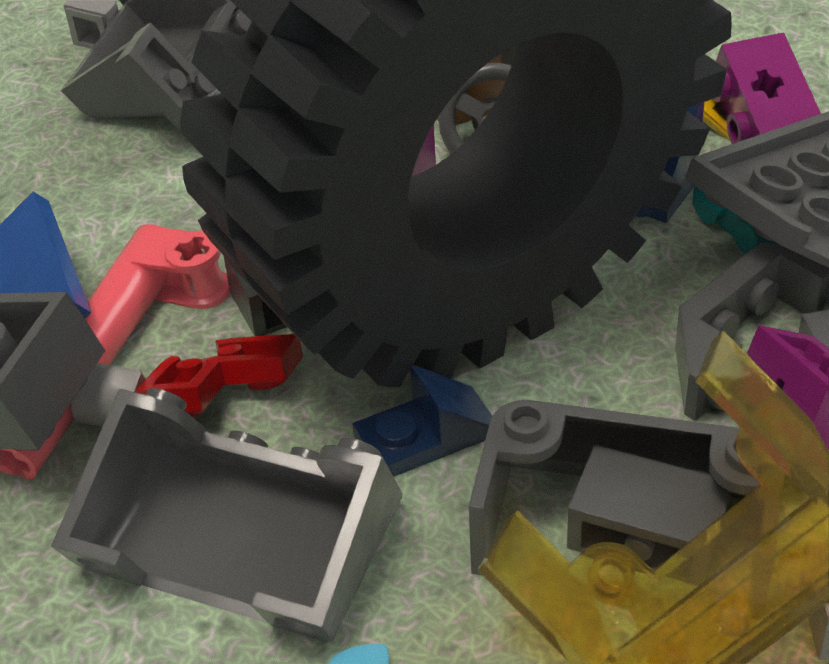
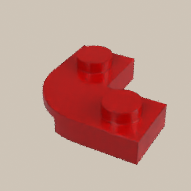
(252, 360)

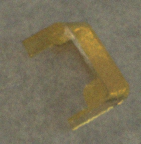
(724, 590)

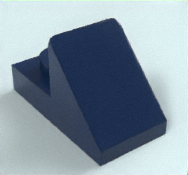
(434, 424)

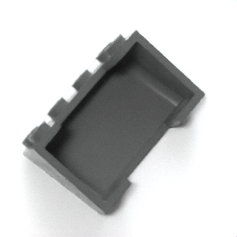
(228, 515)

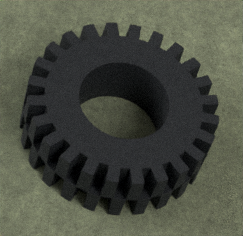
(403, 270)

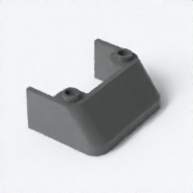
(561, 441)

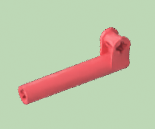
(151, 267)

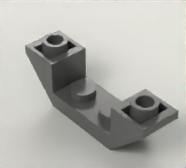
(730, 298)

